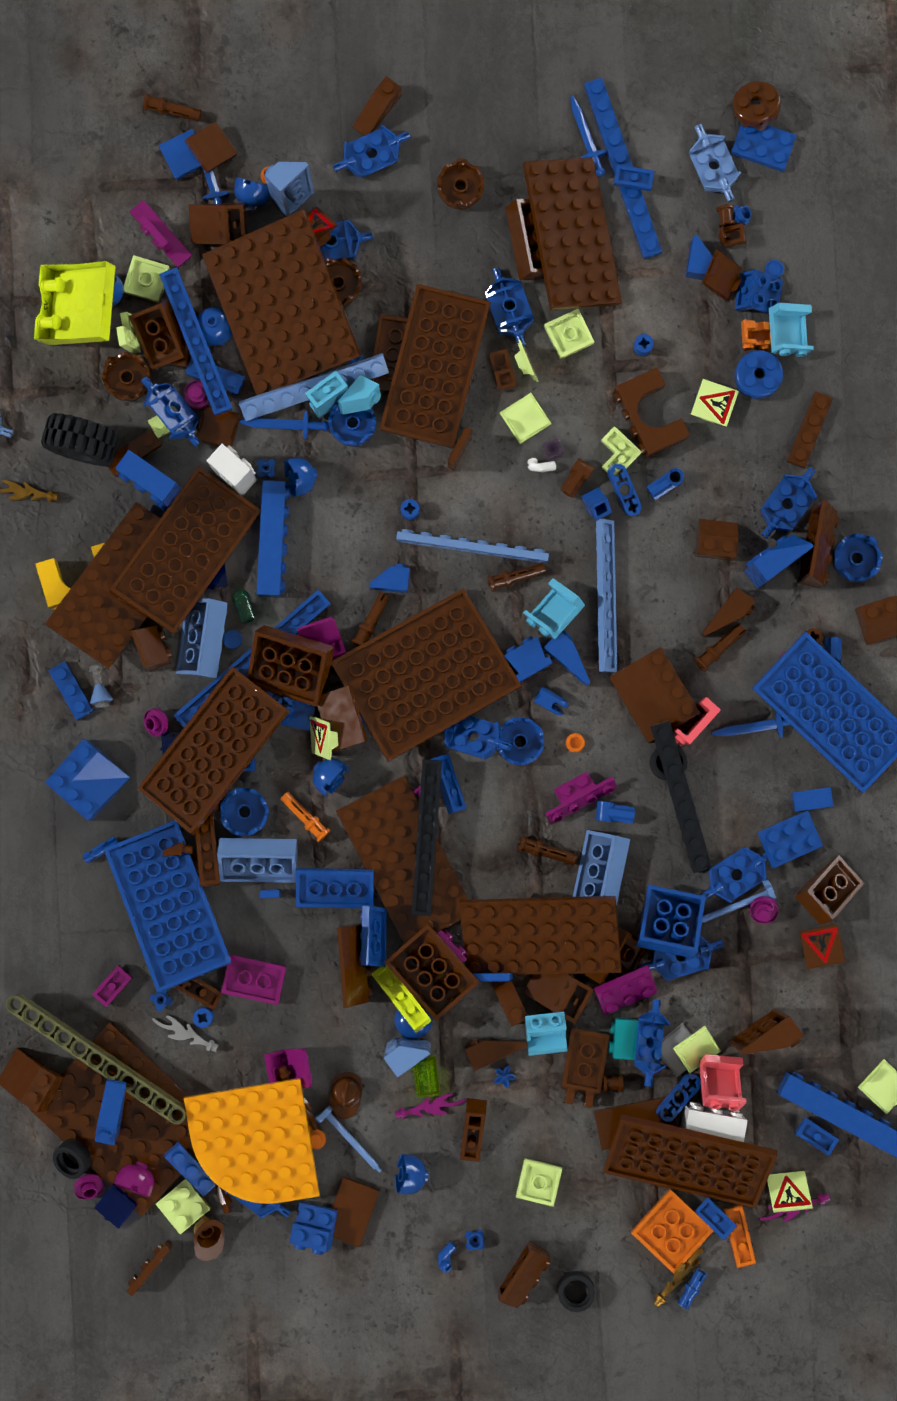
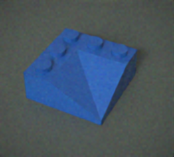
(148, 479)
(772, 561)
(87, 780)
(671, 921)

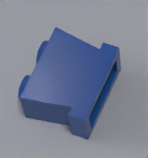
(527, 658)

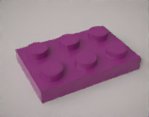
(254, 979)
(626, 990)

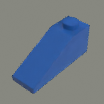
(566, 654)
(111, 1112)

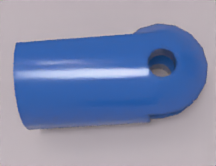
(549, 700)

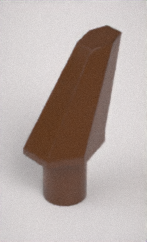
(178, 849)
(224, 1199)

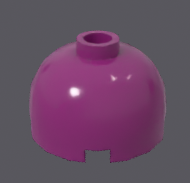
(136, 1179)

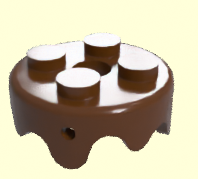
(756, 115)
(463, 172)
(349, 274)
(119, 365)

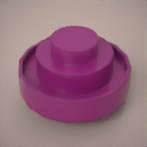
(195, 395)
(155, 722)
(764, 909)
(88, 1187)

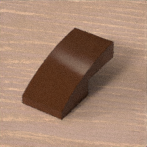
(502, 369)

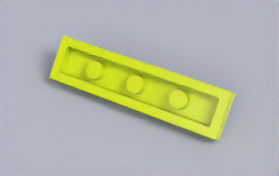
(401, 998)

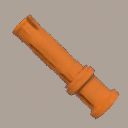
(311, 823)

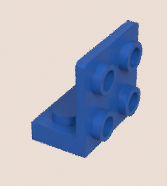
(758, 291)

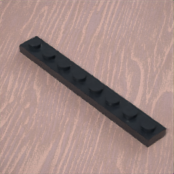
(681, 796)
(426, 837)

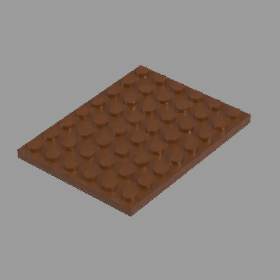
(281, 304)
(426, 674)
(143, 1132)

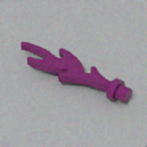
(432, 1108)
(822, 1199)

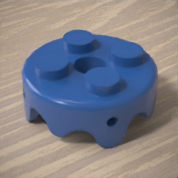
(752, 386)
(352, 436)
(870, 555)
(533, 736)
(231, 808)

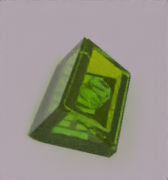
(426, 1077)

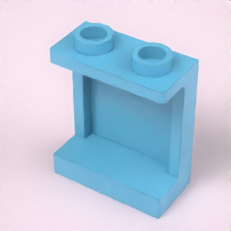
(789, 329)
(326, 394)
(555, 610)
(546, 1033)

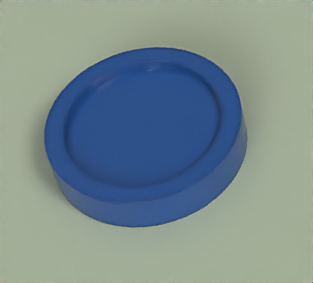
(774, 268)
(232, 639)

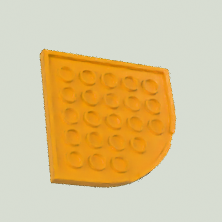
(255, 1141)

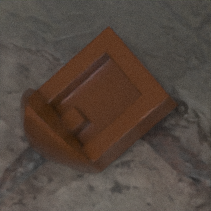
(732, 235)

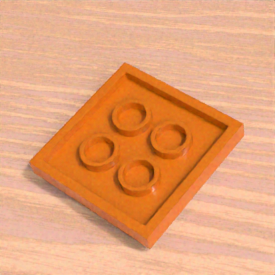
(671, 1231)

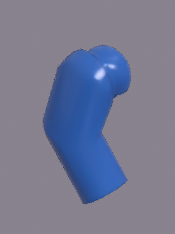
(444, 1257)

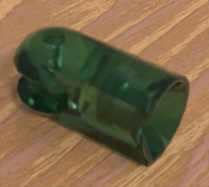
(243, 606)

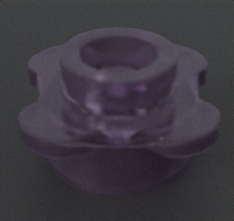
(547, 446)

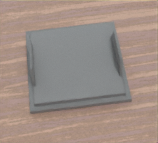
(669, 1056)

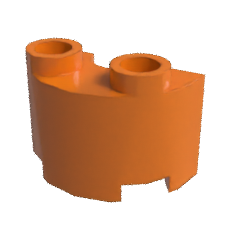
(755, 335)

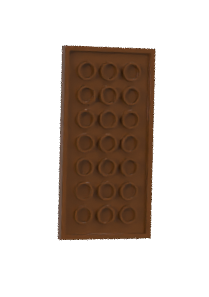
(572, 233)
(435, 366)
(185, 550)
(92, 614)
(213, 750)
(385, 837)
(541, 935)
(689, 1161)

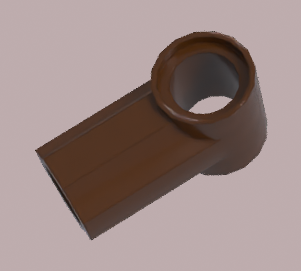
(578, 475)

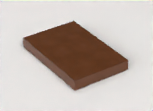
(342, 713)
(354, 1207)

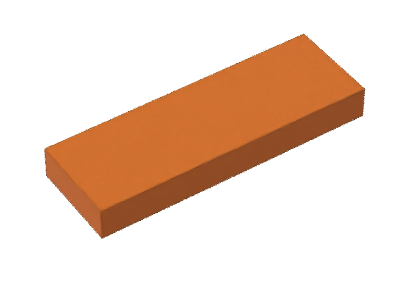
(740, 1237)

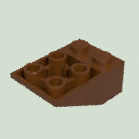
(217, 222)
(559, 993)

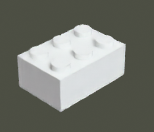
(232, 469)
(714, 1121)

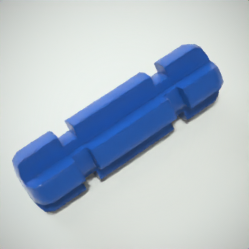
(99, 850)

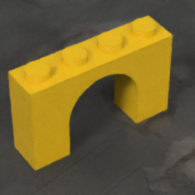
(52, 580)

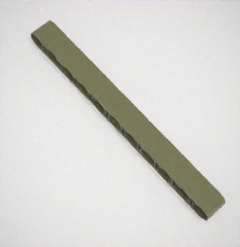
(87, 1057)

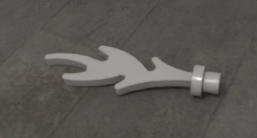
(183, 1034)

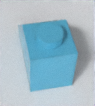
(359, 396)

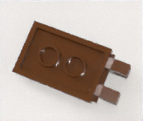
(584, 1065)

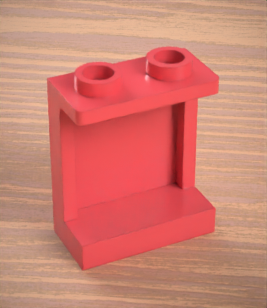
(710, 711)
(721, 1082)

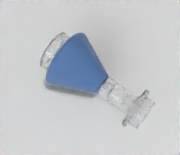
(100, 696)

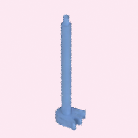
(769, 892)
(326, 1113)

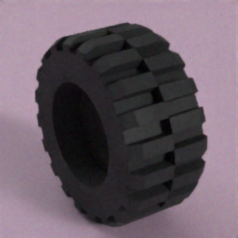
(80, 439)

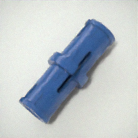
(692, 1289)

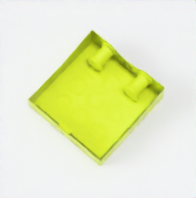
(75, 303)

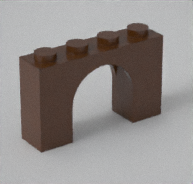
(650, 439)

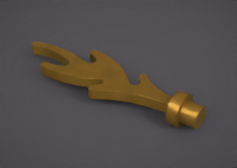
(22, 493)
(679, 1277)

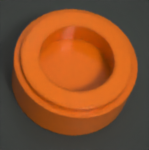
(575, 742)

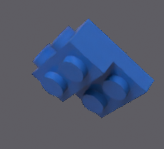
(314, 1228)

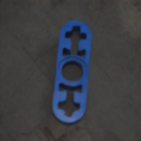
(616, 486)
(673, 1112)

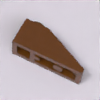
(378, 106)
(733, 609)
(201, 992)
(509, 1001)
(490, 1050)
(473, 1129)

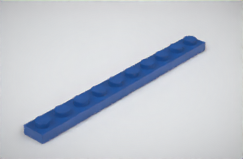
(619, 155)
(299, 617)

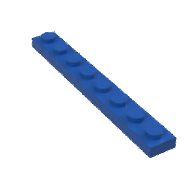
(195, 341)

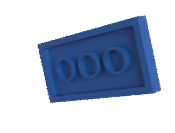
(334, 888)

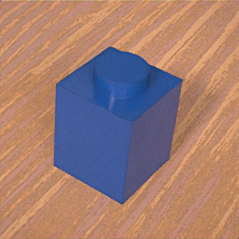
(596, 504)

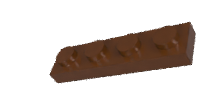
(809, 430)
(207, 854)

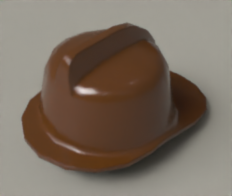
(346, 1095)
(208, 1238)

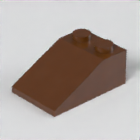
(158, 334)
(829, 890)
(30, 1081)

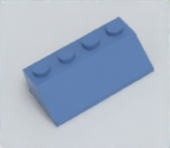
(289, 185)
(202, 639)
(257, 860)
(601, 865)
(405, 1053)

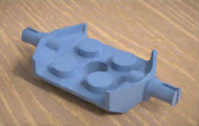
(713, 149)

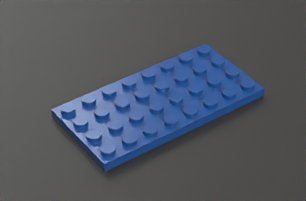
(831, 711)
(167, 907)

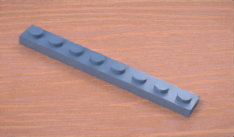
(295, 393)
(465, 545)
(606, 595)

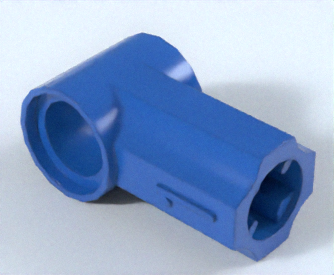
(664, 484)
(833, 647)
(610, 812)

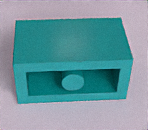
(624, 1038)

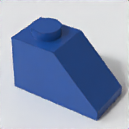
(698, 259)
(392, 579)

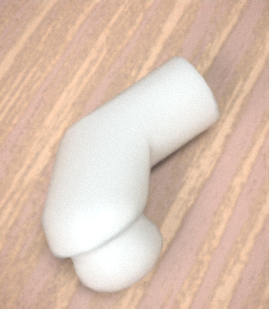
(541, 467)

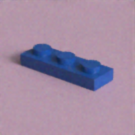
(231, 381)
(71, 690)
(449, 786)
(189, 1167)

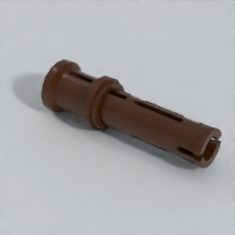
(164, 106)
(507, 578)
(367, 628)
(713, 652)
(538, 848)

